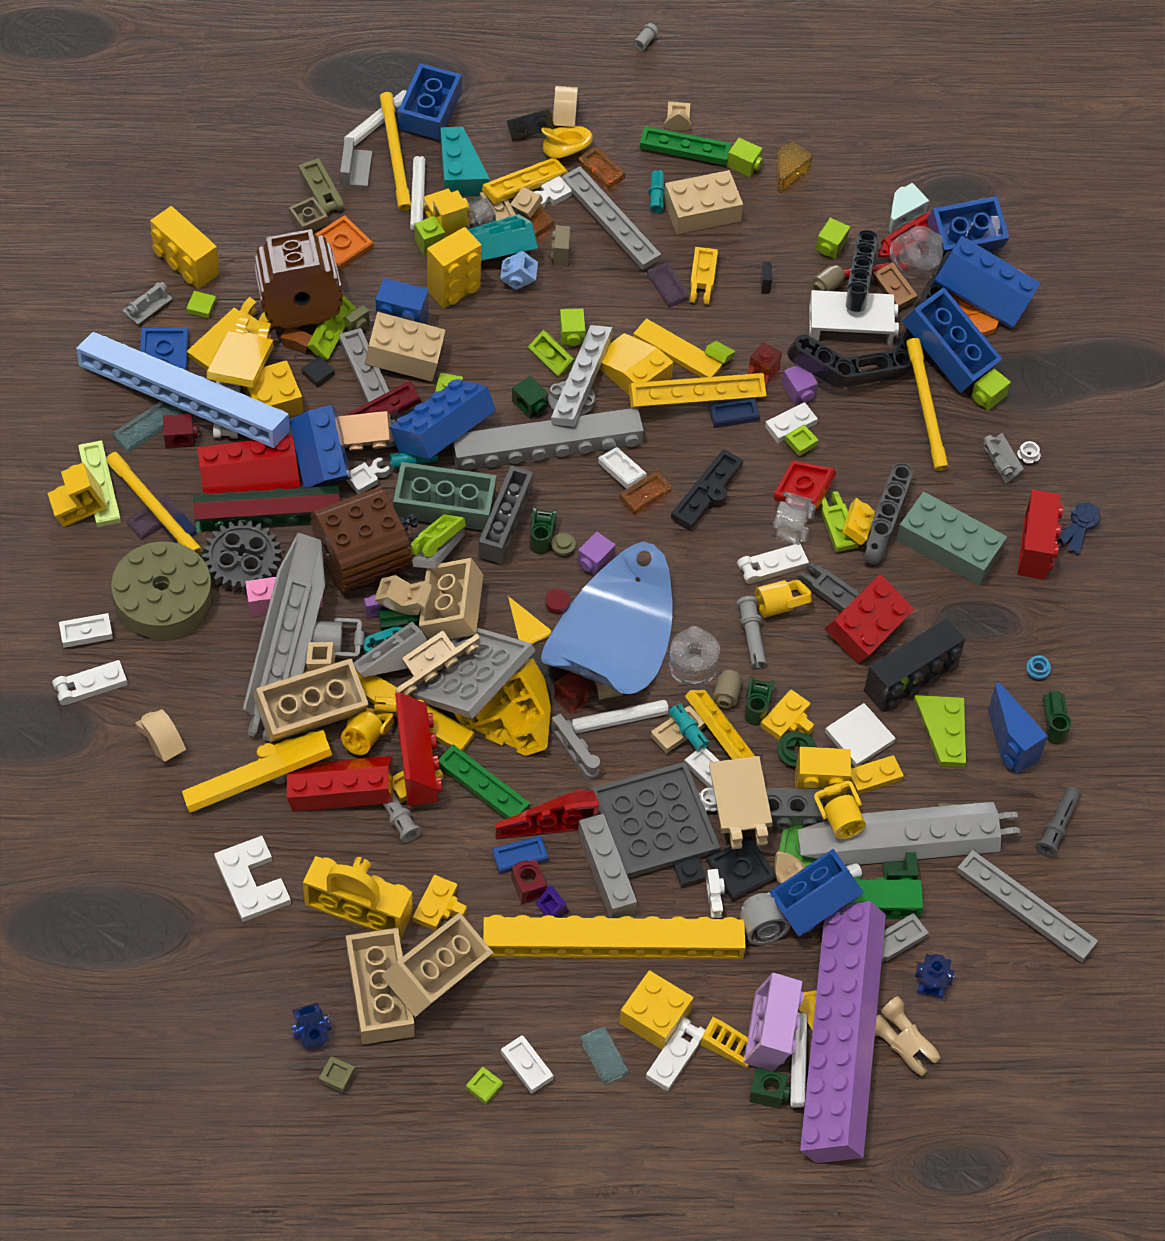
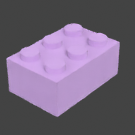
(773, 1022)

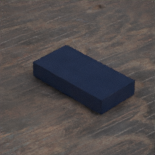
(734, 413)

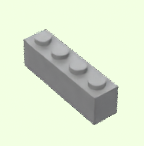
(607, 867)

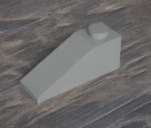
(389, 654)

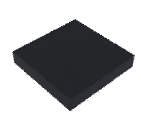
(742, 869)

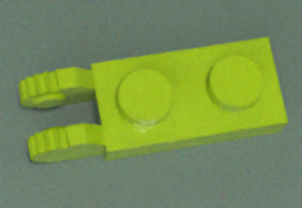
(834, 520)
(437, 534)

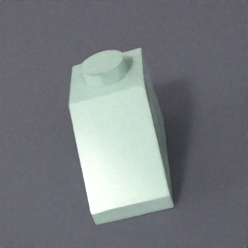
(907, 205)

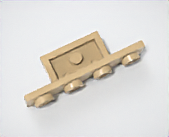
(433, 656)

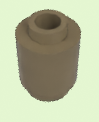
(829, 279)
(727, 689)

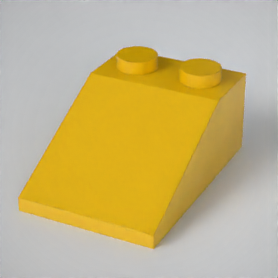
(635, 361)

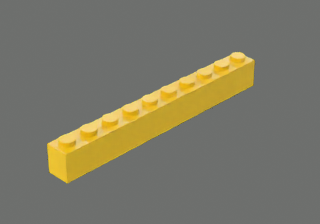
(615, 937)

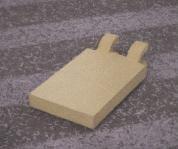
(741, 799)

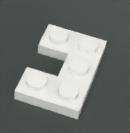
(235, 869)

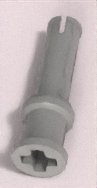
(750, 622)
(401, 819)

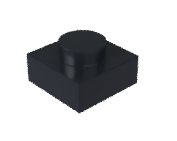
(689, 872)

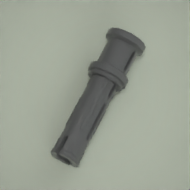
(1055, 830)

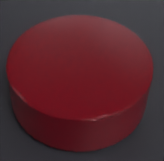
(557, 601)

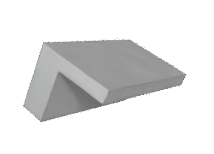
(355, 166)

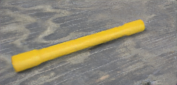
(402, 191)
(917, 359)
(123, 470)

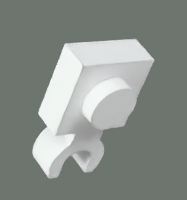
(554, 191)
(367, 477)
(715, 888)

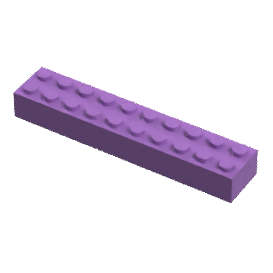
(843, 1034)

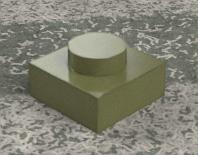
(357, 319)
(336, 1074)

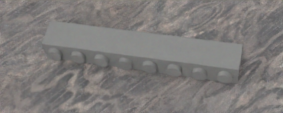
(546, 440)

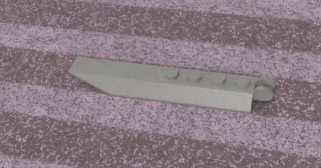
(288, 621)
(927, 831)

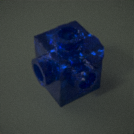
(934, 975)
(310, 1026)

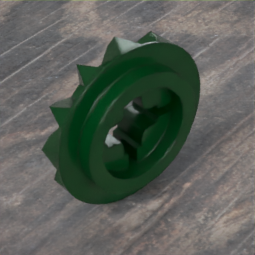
(787, 744)

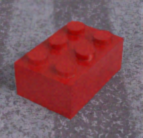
(1040, 534)
(869, 619)

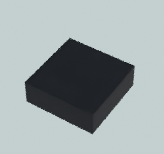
(766, 277)
(318, 371)

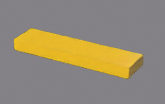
(530, 178)
(678, 350)
(718, 724)

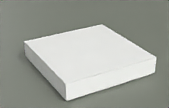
(861, 733)

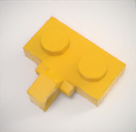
(788, 716)
(438, 903)

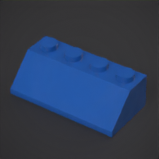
(986, 282)

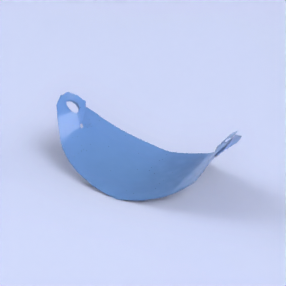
(617, 625)

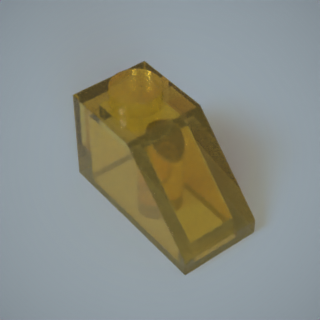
(791, 165)

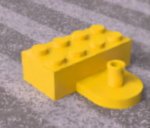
(356, 896)

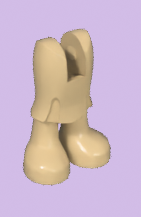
(908, 1041)

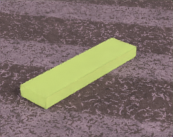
(94, 458)

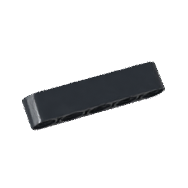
(861, 271)

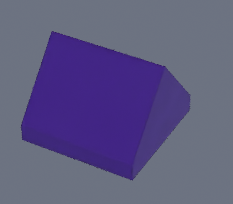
(552, 903)

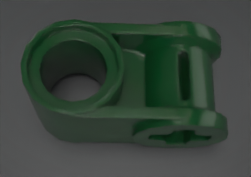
(542, 526)
(758, 697)

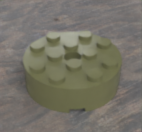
(162, 590)

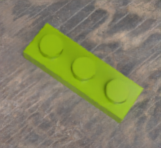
(327, 332)

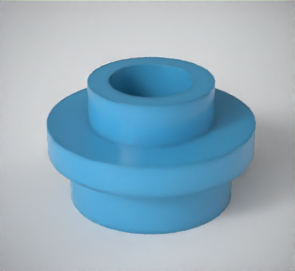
(1041, 662)

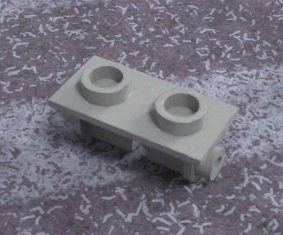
(148, 303)
(1003, 457)

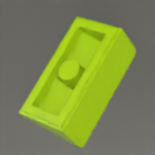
(552, 353)

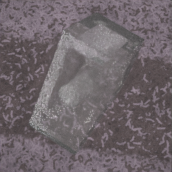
(480, 212)

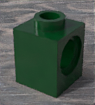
(530, 397)
(764, 1079)

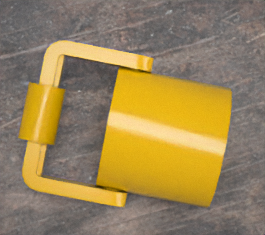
(778, 598)
(365, 729)
(842, 811)

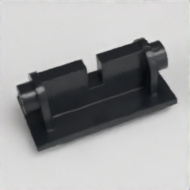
(530, 124)

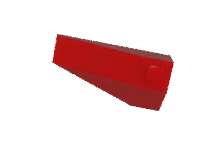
(550, 817)

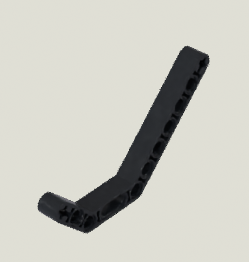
(808, 352)

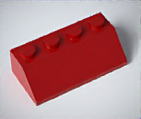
(248, 466)
(416, 750)
(341, 784)

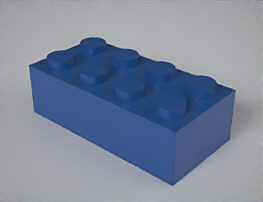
(952, 340)
(442, 418)

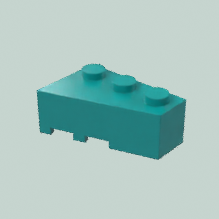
(460, 163)
(505, 237)

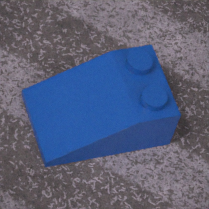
(1016, 733)

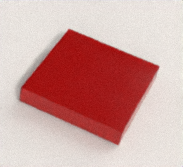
(805, 480)

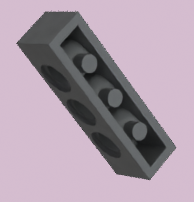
(505, 514)
(787, 799)

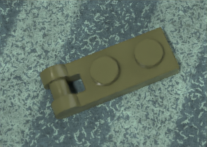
(320, 185)

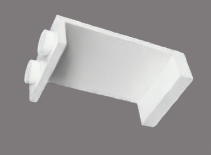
(830, 313)

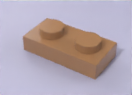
(894, 283)

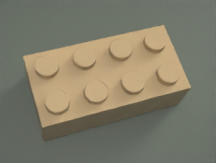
(310, 700)
(437, 964)
(378, 1008)

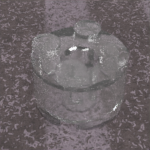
(917, 251)
(793, 518)
(694, 656)

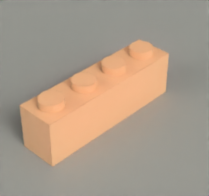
(366, 430)

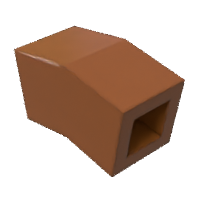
(296, 339)

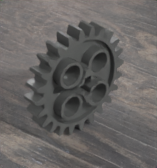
(242, 555)

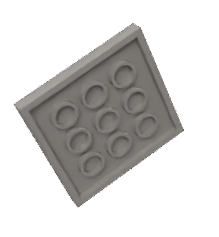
(475, 676)

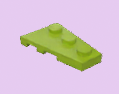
(946, 728)

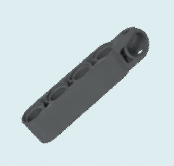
(891, 506)

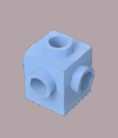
(519, 270)

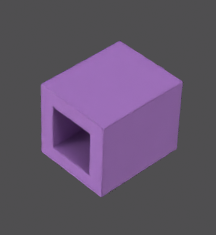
(799, 384)
(596, 553)

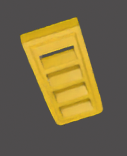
(716, 1044)

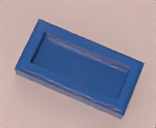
(511, 854)

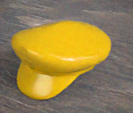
(565, 140)

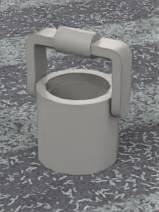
(333, 632)

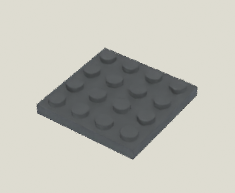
(656, 819)

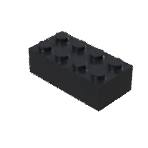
(914, 665)

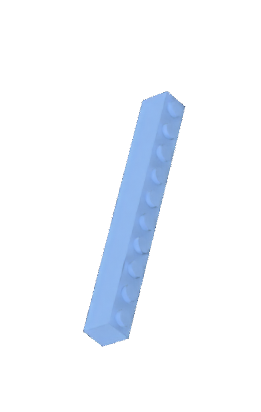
(183, 389)

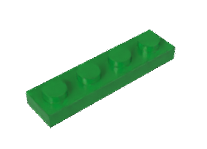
(685, 145)
(482, 783)

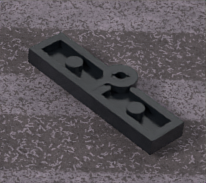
(707, 490)

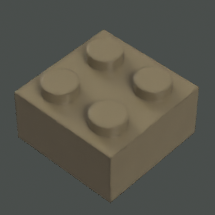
(308, 215)
(560, 245)

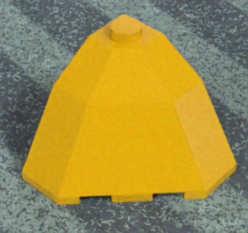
(517, 712)

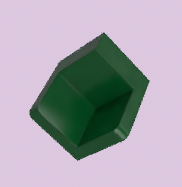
(902, 869)

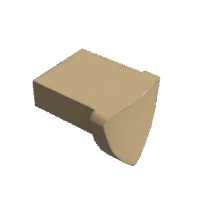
(678, 116)
(786, 866)

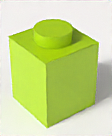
(745, 157)
(428, 233)
(832, 238)
(572, 327)
(990, 389)

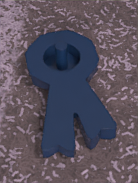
(1084, 518)

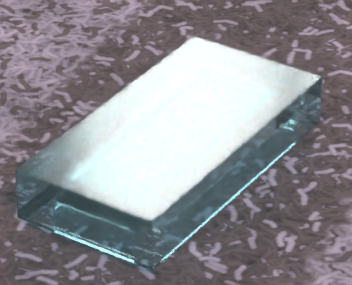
(604, 1055)

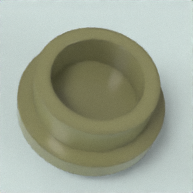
(563, 544)

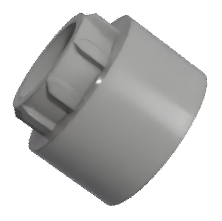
(763, 919)

